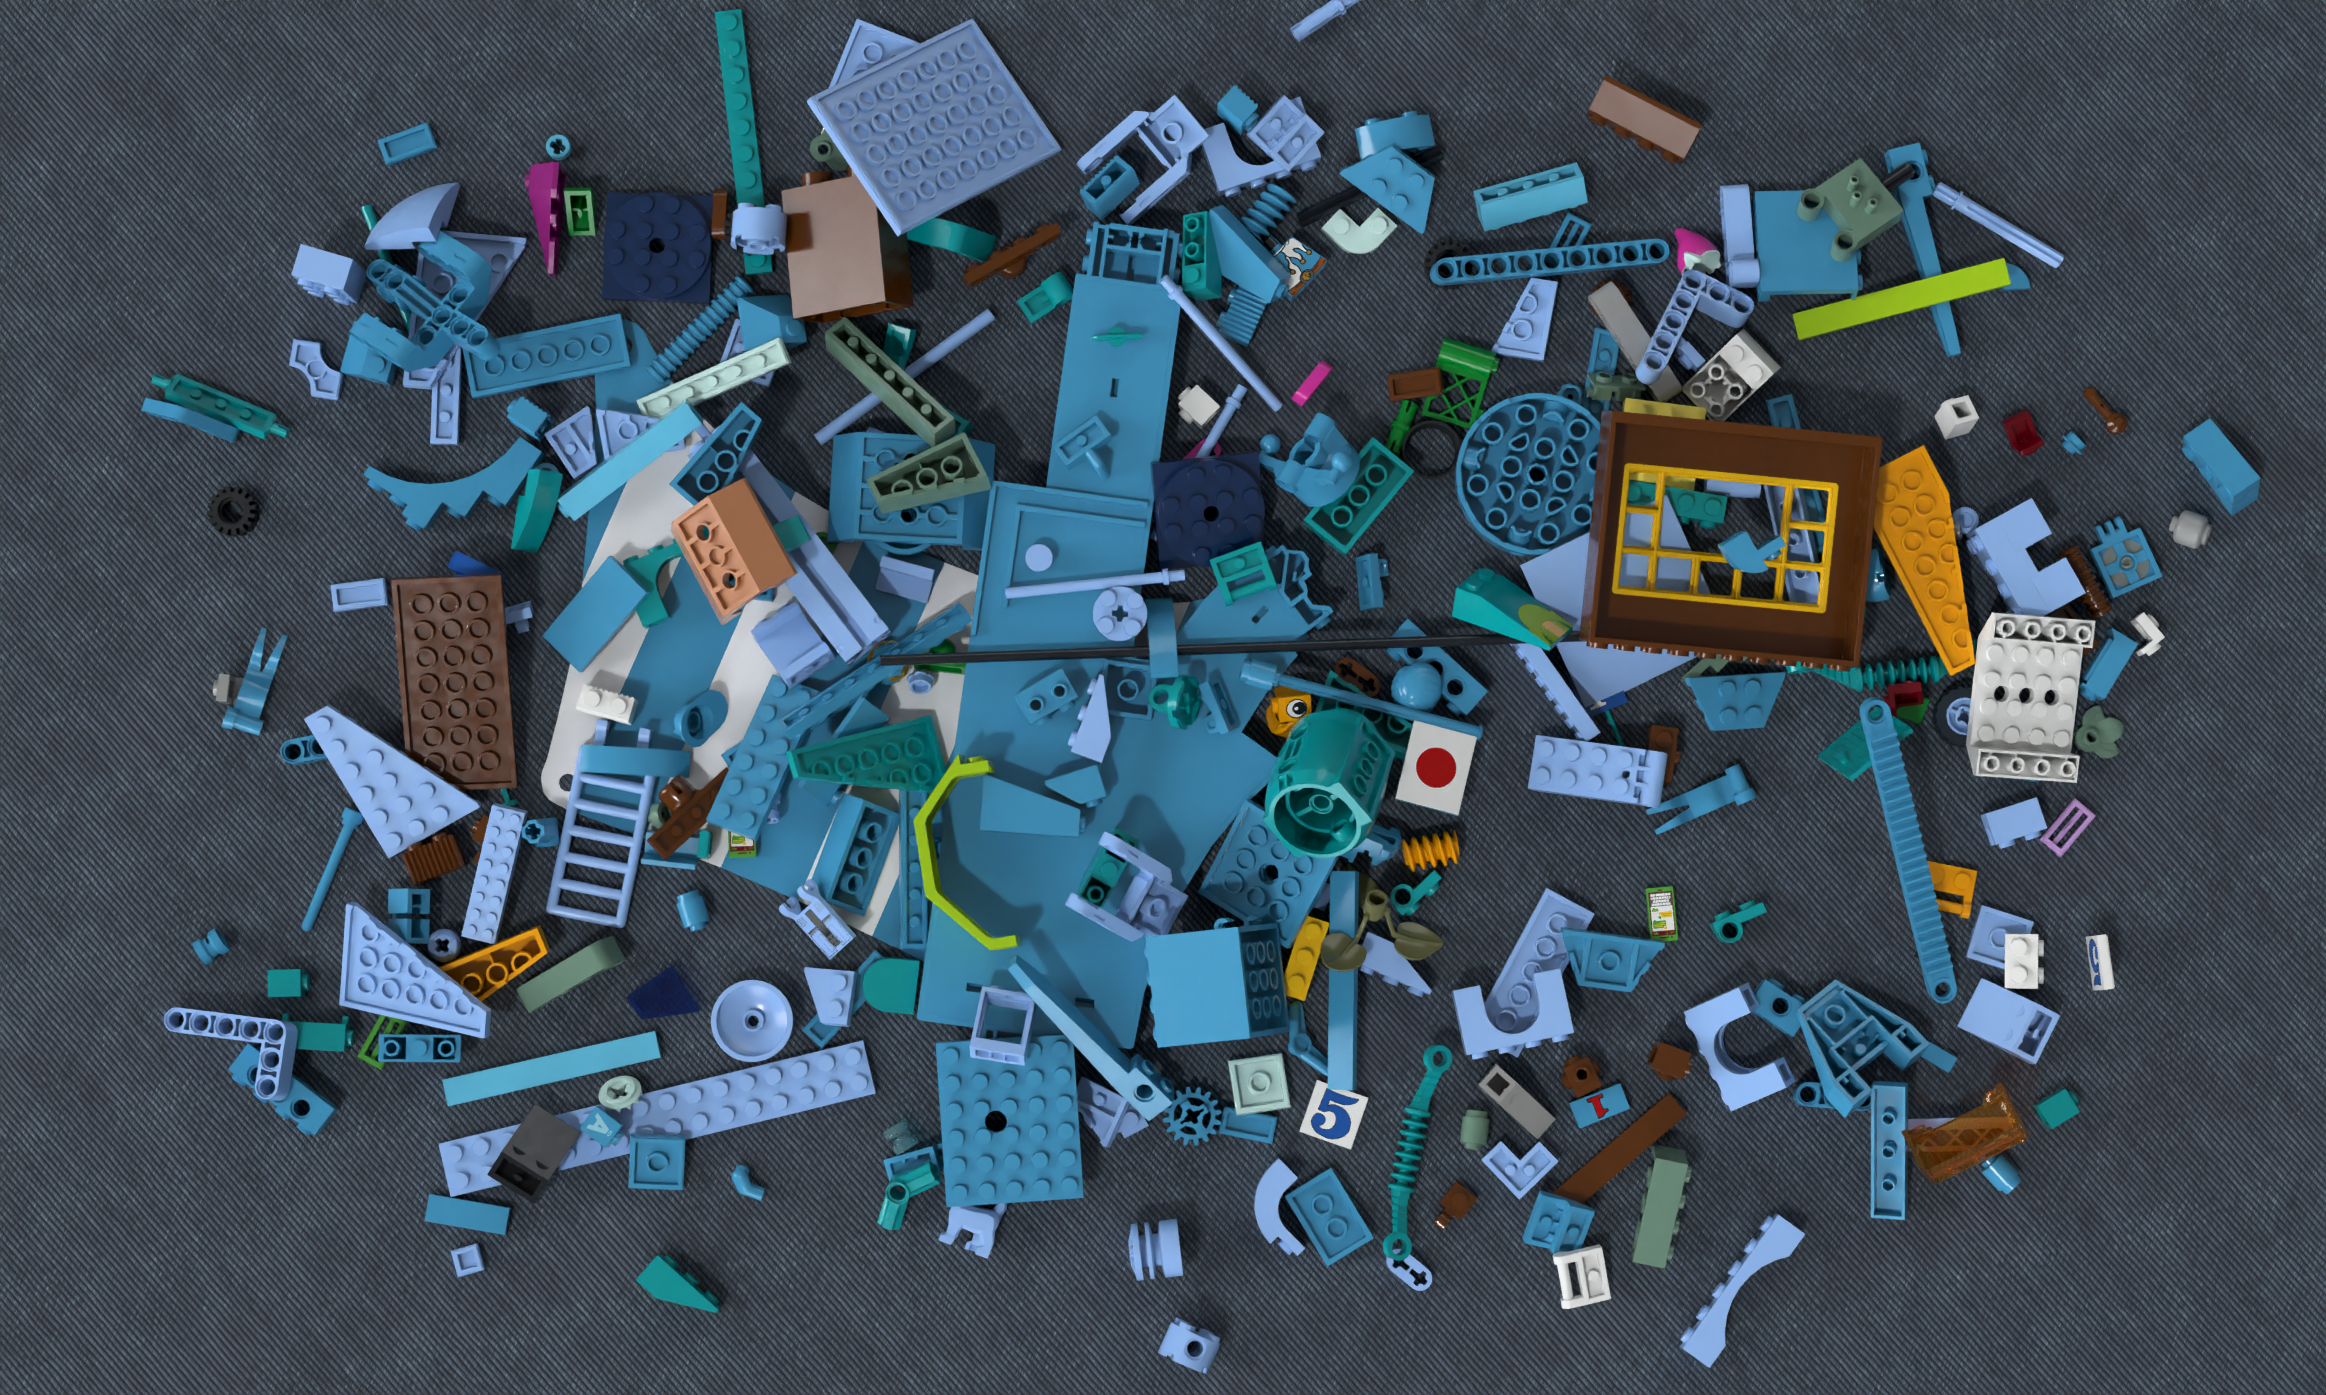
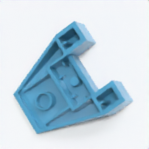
(1848, 1034)

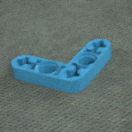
(190, 418)

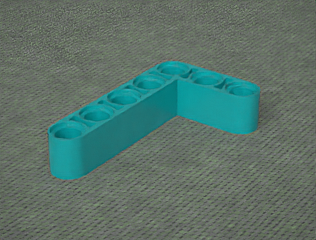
(954, 238)

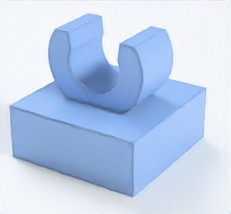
(519, 614)

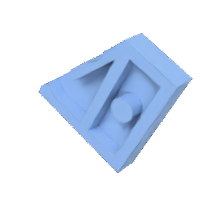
(575, 443)
(832, 994)
(1101, 1109)

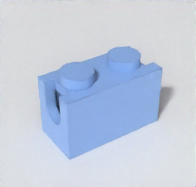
(2014, 822)

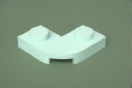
(1359, 239)

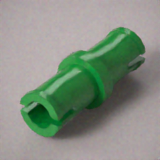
(1401, 426)

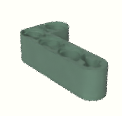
(570, 973)

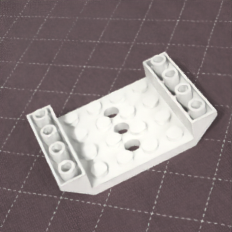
(2029, 736)

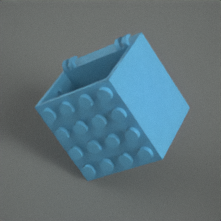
(1217, 984)

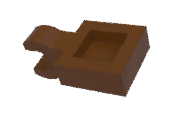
(1455, 1203)

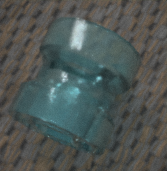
(901, 1137)

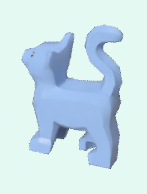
(975, 1219)

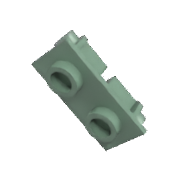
(1623, 385)

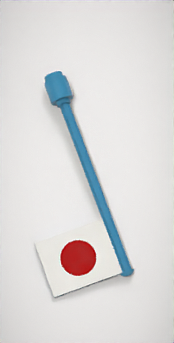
(1437, 746)

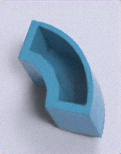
(1407, 133)

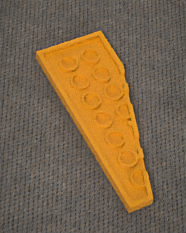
(1920, 541)

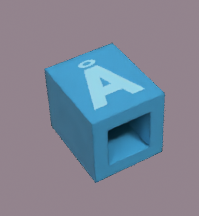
(603, 1127)

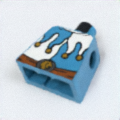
(1298, 261)

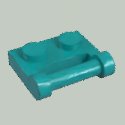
(1240, 565)

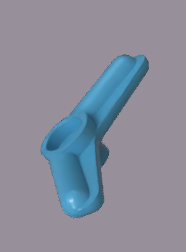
(1300, 1043)

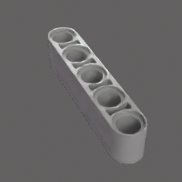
(1631, 337)

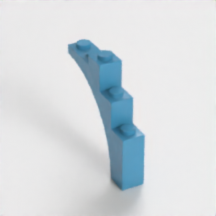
(426, 501)

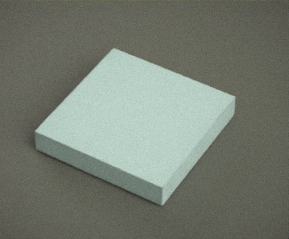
(1259, 1084)

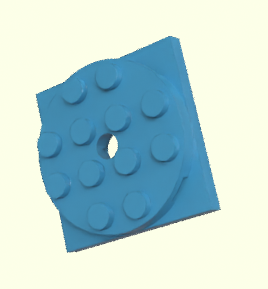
(1241, 881)

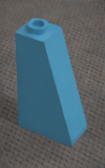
(1246, 259)
(1021, 811)

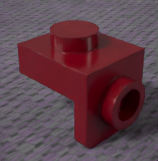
(2022, 433)
(1904, 694)

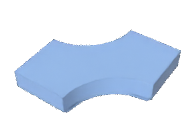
(323, 381)

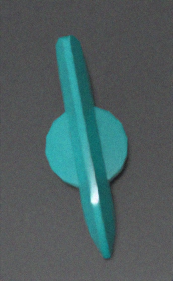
(1117, 336)

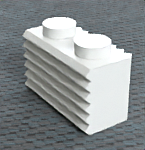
(607, 704)

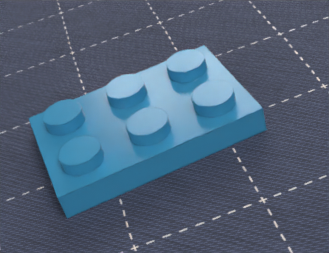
(1329, 1217)

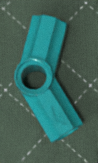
(913, 1182)

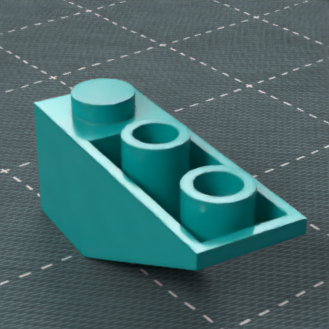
(1200, 258)
(667, 1283)

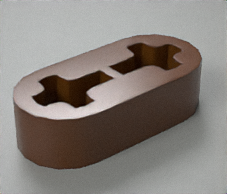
(719, 213)
(1361, 672)

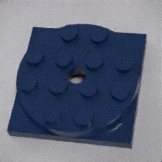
(677, 273)
(1191, 485)

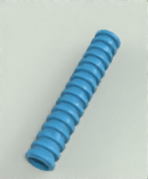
(698, 330)

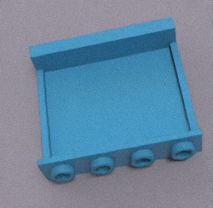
(1797, 252)

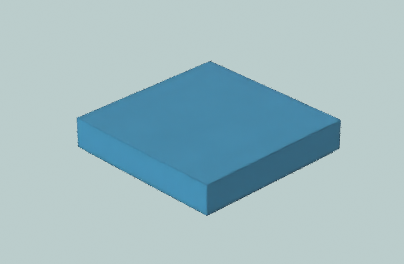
(657, 1161)

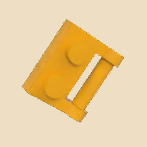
(1953, 881)

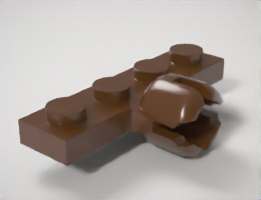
(1011, 259)
(688, 811)

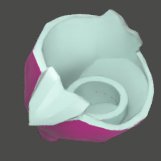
(1695, 252)

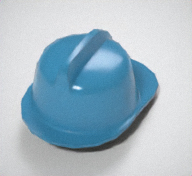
(700, 718)

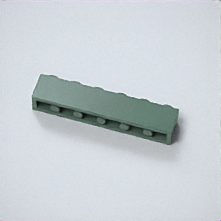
(889, 383)

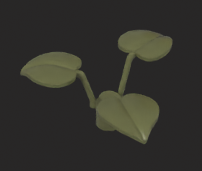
(1411, 942)

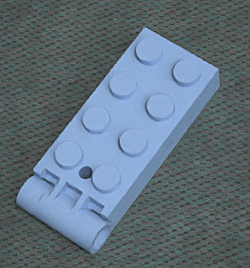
(1597, 771)

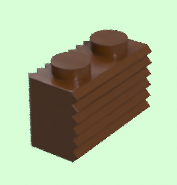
(434, 859)

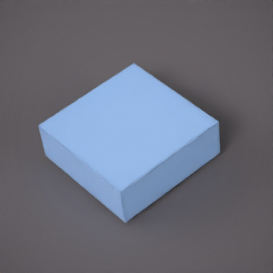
(468, 1260)

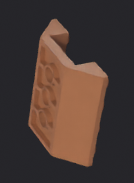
(738, 544)

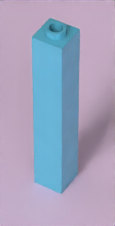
(629, 460)

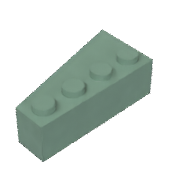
(931, 476)

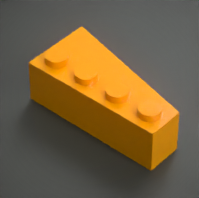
(498, 963)

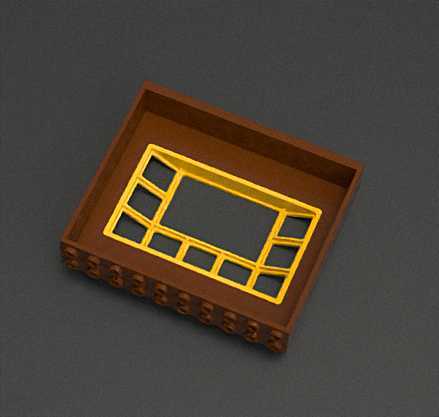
(1722, 623)

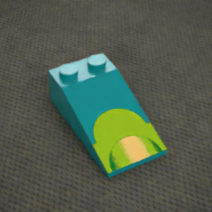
(1508, 610)

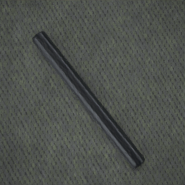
(1354, 194)

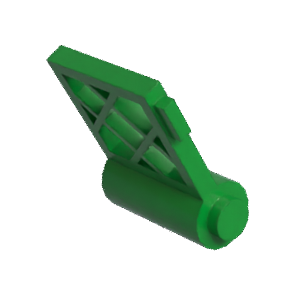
(1467, 362)

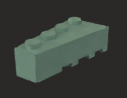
(1660, 1206)

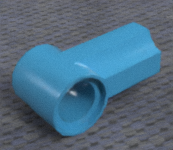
(542, 832)

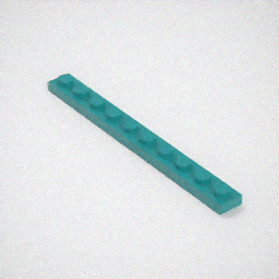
(741, 122)

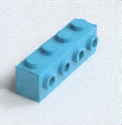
(1530, 197)

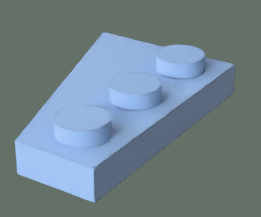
(1530, 323)
(621, 427)

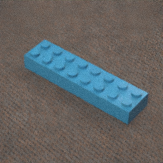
(1889, 1150)

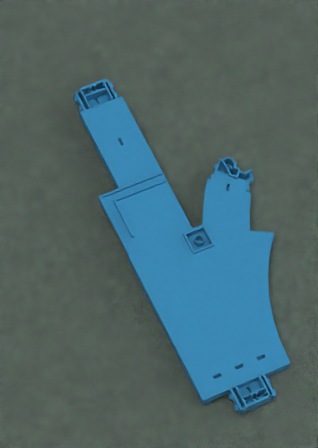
(1160, 781)

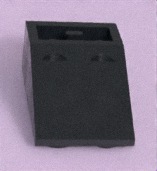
(534, 1154)

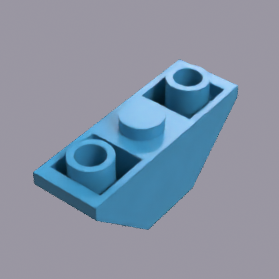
(419, 1048)

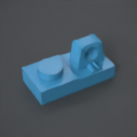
(1369, 572)
(1222, 715)

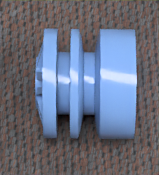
(1156, 1249)

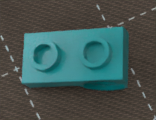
(1046, 298)
(1427, 886)
(1748, 911)

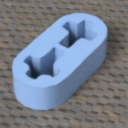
(1406, 1276)

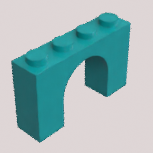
(647, 572)

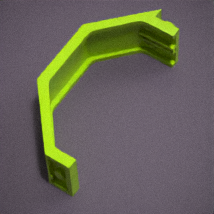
(927, 853)

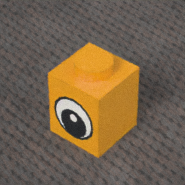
(1290, 704)

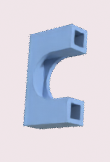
(1233, 174)
(1551, 1020)
(1737, 1084)

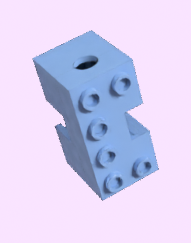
(2003, 553)

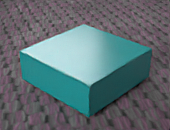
(705, 844)

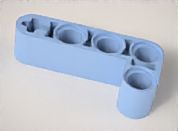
(1740, 263)

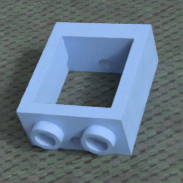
(999, 1050)

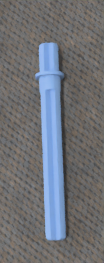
(1997, 224)

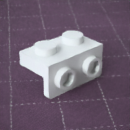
(2022, 961)

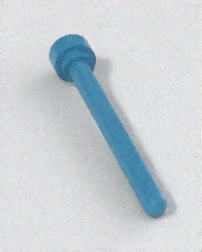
(351, 820)

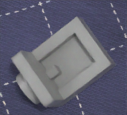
(227, 688)

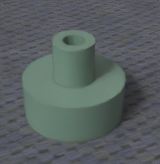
(659, 814)

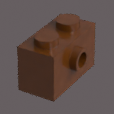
(1664, 740)
(1669, 1062)

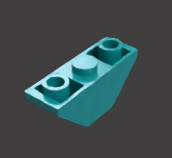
(1104, 872)

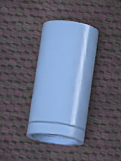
(1732, 489)

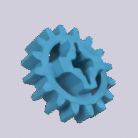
(1185, 1105)

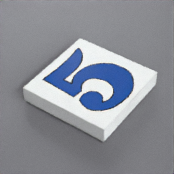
(2100, 962)
(1333, 1115)

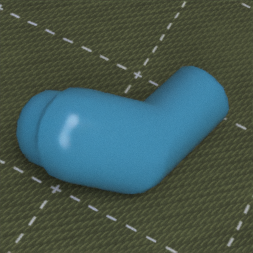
(743, 1183)

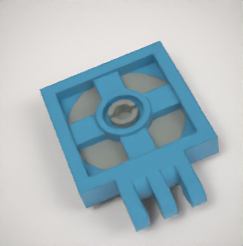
(2123, 558)

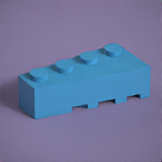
(720, 457)

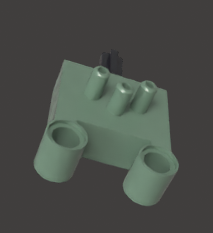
(1857, 205)

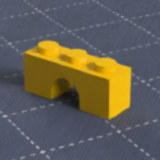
(1304, 958)

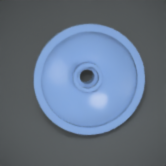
(732, 1016)

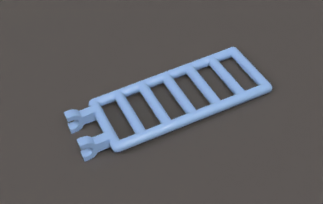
(570, 830)

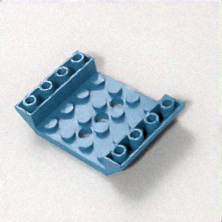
(857, 516)

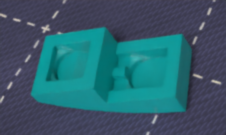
(899, 343)

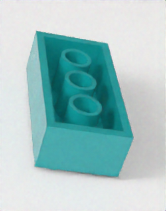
(1351, 515)

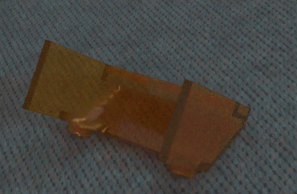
(1967, 1138)

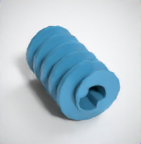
(1267, 211)

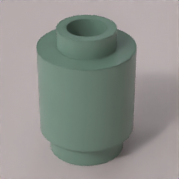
(1474, 1129)

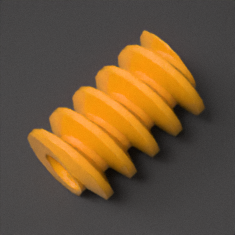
(1431, 851)

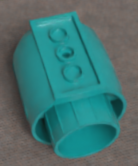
(1327, 783)

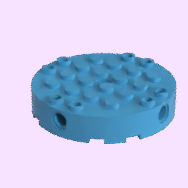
(1496, 482)

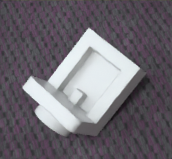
(2148, 628)

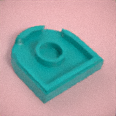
(891, 984)

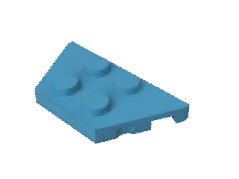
(1395, 183)
(1736, 699)
(1608, 958)

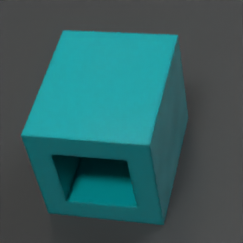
(288, 983)
(2057, 1108)

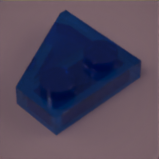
(663, 997)

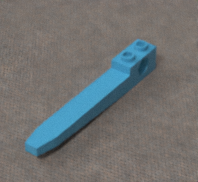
(1918, 232)
(1121, 1072)

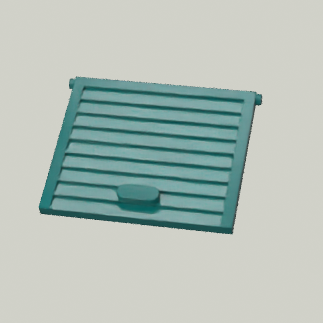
(1850, 751)

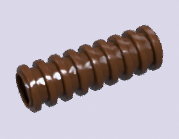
(2093, 597)

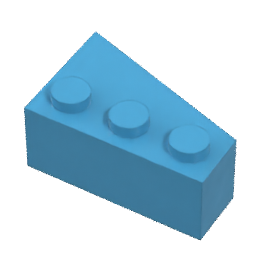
(2222, 466)

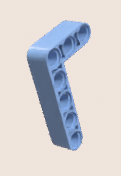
(1698, 297)
(243, 1031)

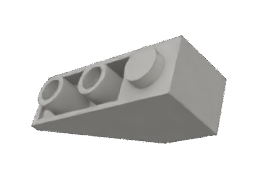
(1516, 1101)

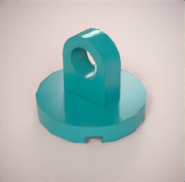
(1182, 701)

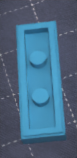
(467, 1214)

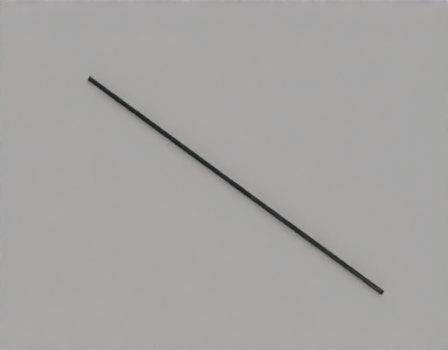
(1207, 649)

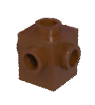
(1590, 1079)

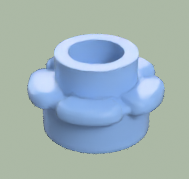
(920, 681)

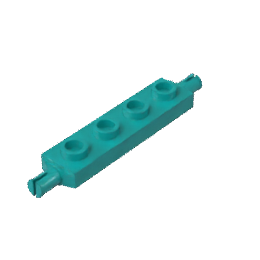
(220, 406)

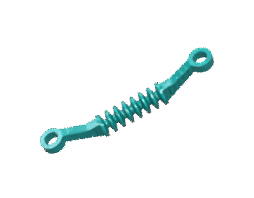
(1856, 679)
(1401, 1191)

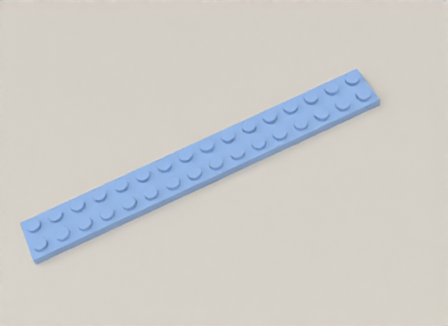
(687, 1110)

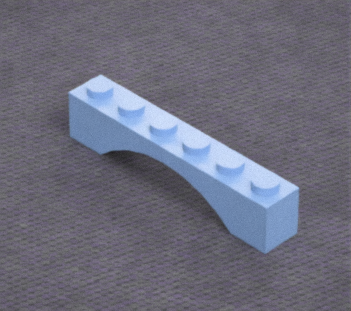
(1708, 1335)

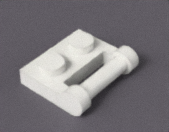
(1590, 1273)

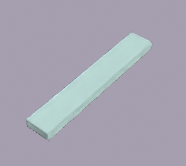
(717, 379)

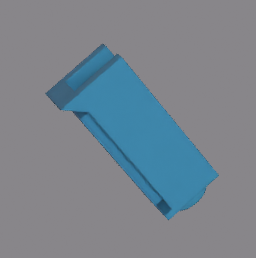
(2106, 665)

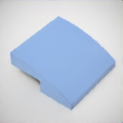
(1285, 133)

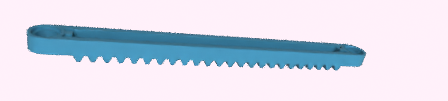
(1908, 849)

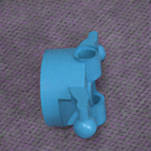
(1318, 466)

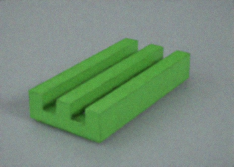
(372, 1059)

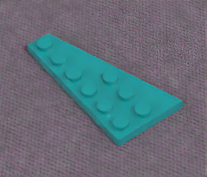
(887, 757)

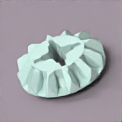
(619, 1085)

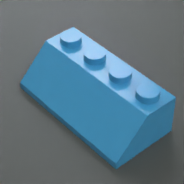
(860, 718)
(855, 853)

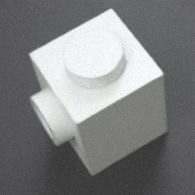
(1197, 406)
(1956, 417)

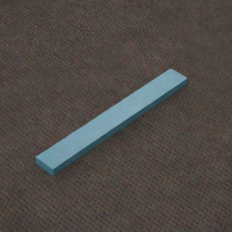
(551, 1068)

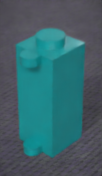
(322, 1035)

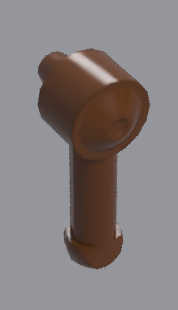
(2115, 422)

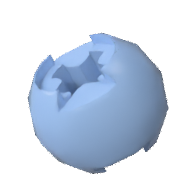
(444, 935)

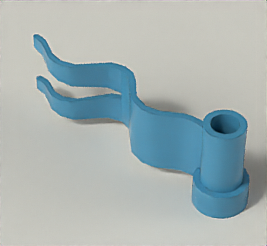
(254, 689)
(1708, 798)

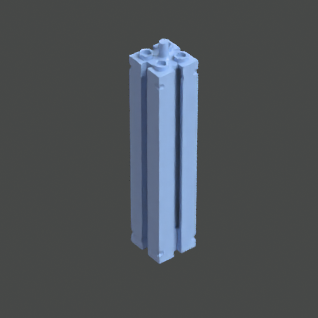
(820, 582)

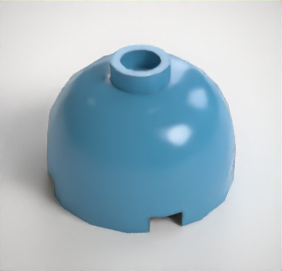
(1878, 581)

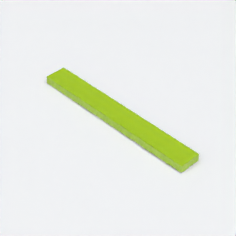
(1901, 299)

